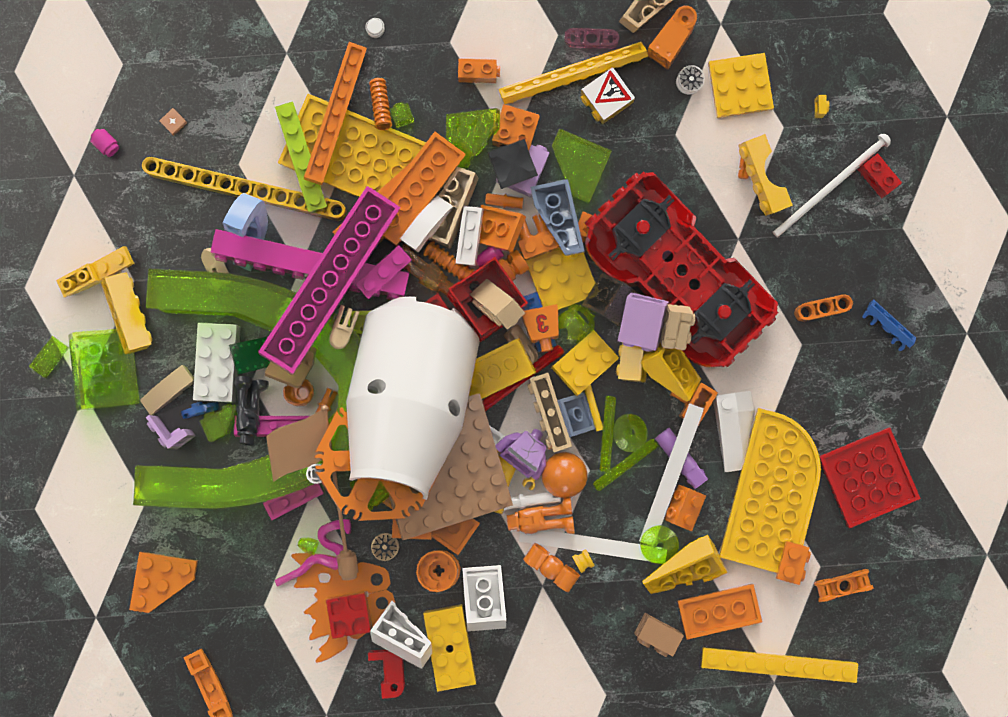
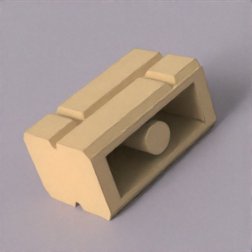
(677, 327)

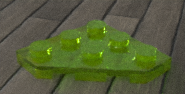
(471, 131)
(580, 163)

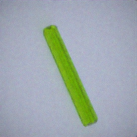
(607, 436)
(624, 465)

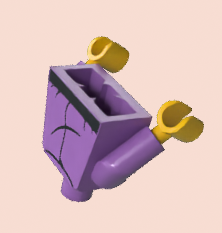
(525, 454)

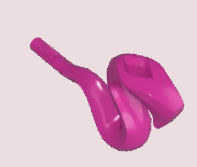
(325, 560)

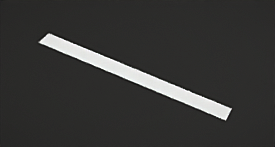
(674, 467)
(580, 543)

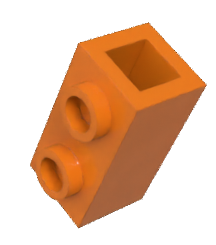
(478, 70)

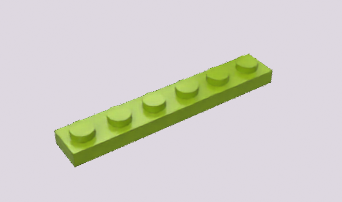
(300, 156)

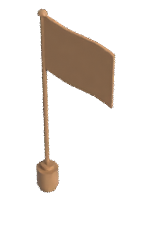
(293, 449)

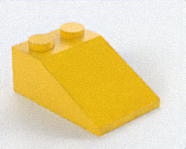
(672, 371)

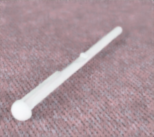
(884, 140)

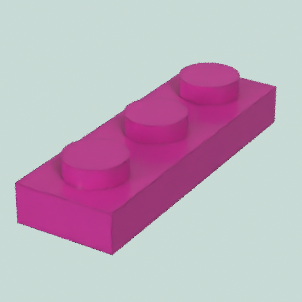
(383, 272)
(284, 504)

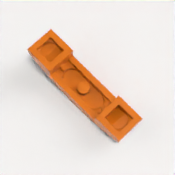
(208, 684)

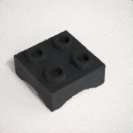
(512, 164)

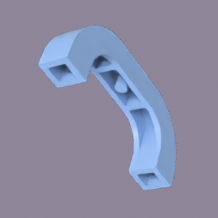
(247, 218)

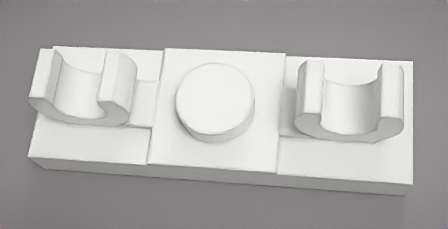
(469, 236)

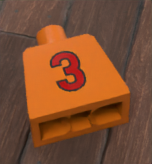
(542, 325)

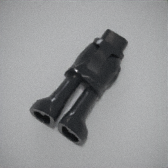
(248, 418)

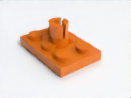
(500, 228)

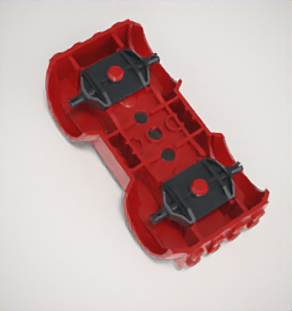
(629, 245)

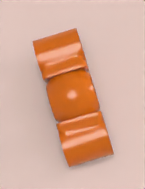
(551, 567)

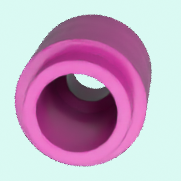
(104, 142)

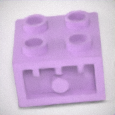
(173, 440)

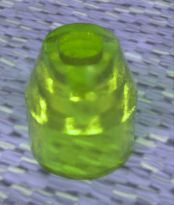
(308, 545)

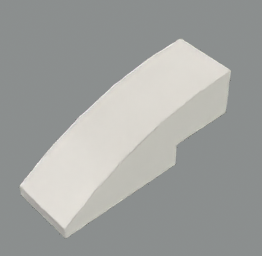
(426, 223)

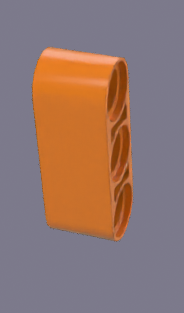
(832, 308)

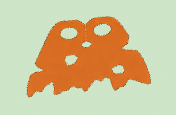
(339, 587)

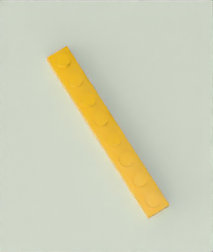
(573, 73)
(779, 665)

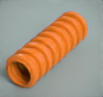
(380, 104)
(447, 261)

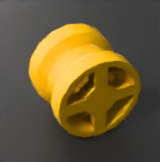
(583, 561)

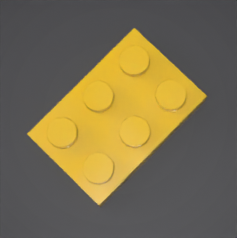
(585, 362)

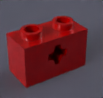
(879, 176)

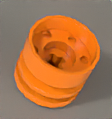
(430, 579)

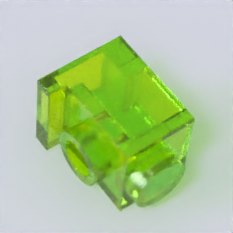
(401, 114)

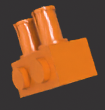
(536, 245)

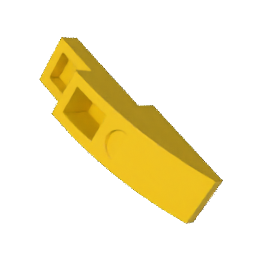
(93, 273)

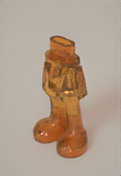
(428, 274)

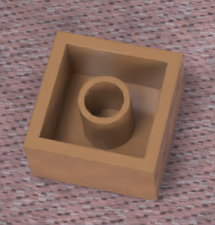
(658, 634)

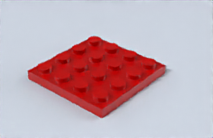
(869, 477)

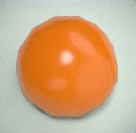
(299, 396)

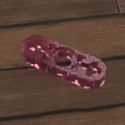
(585, 44)

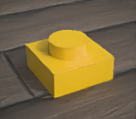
(821, 106)

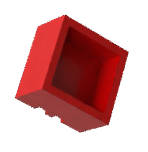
(349, 614)

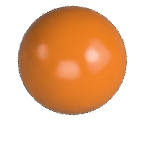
(564, 475)

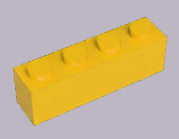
(126, 313)
(630, 367)

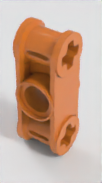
(857, 582)

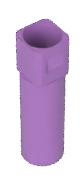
(691, 470)

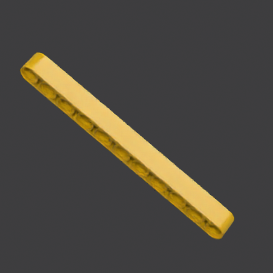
(235, 188)

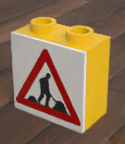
(607, 96)

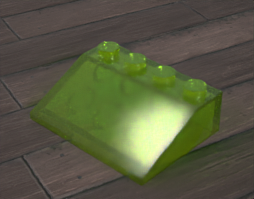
(101, 370)

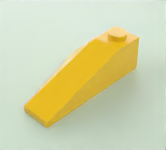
(692, 563)

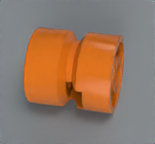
(514, 264)

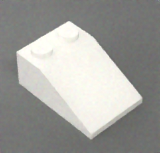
(484, 598)

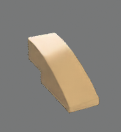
(167, 390)

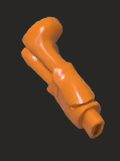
(532, 519)

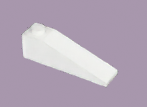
(734, 423)

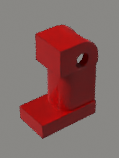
(393, 672)

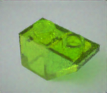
(220, 423)

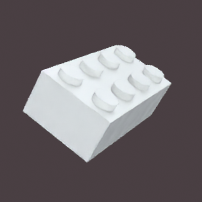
(214, 363)

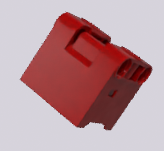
(460, 295)

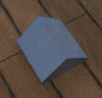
(576, 414)

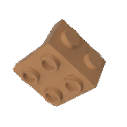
(297, 379)

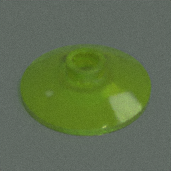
(623, 432)
(656, 535)

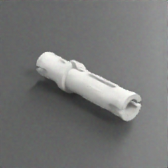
(532, 500)

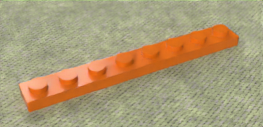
(335, 114)

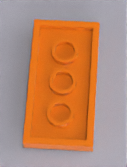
(719, 611)

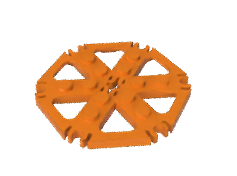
(364, 487)

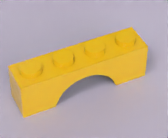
(770, 196)

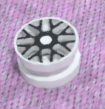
(690, 80)

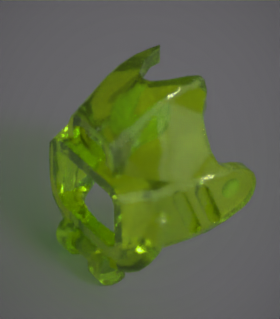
(575, 324)

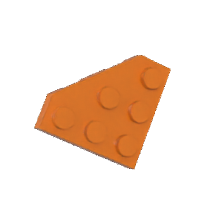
(159, 579)

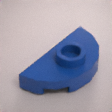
(199, 408)

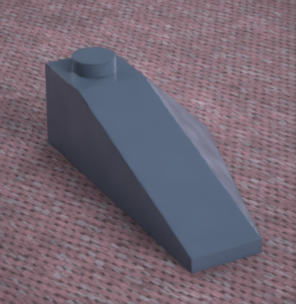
(558, 212)

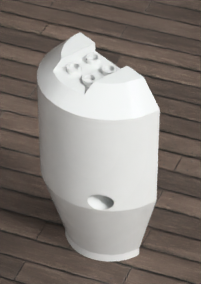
(409, 391)

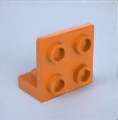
(515, 126)

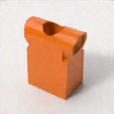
(673, 36)

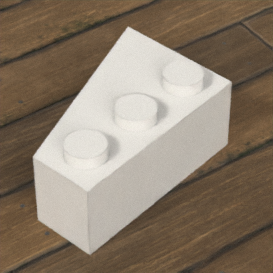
(401, 637)

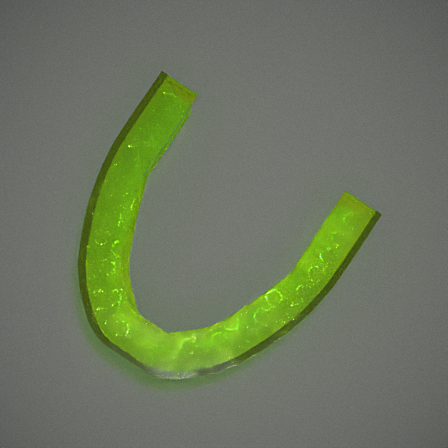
(262, 306)

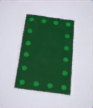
(247, 356)

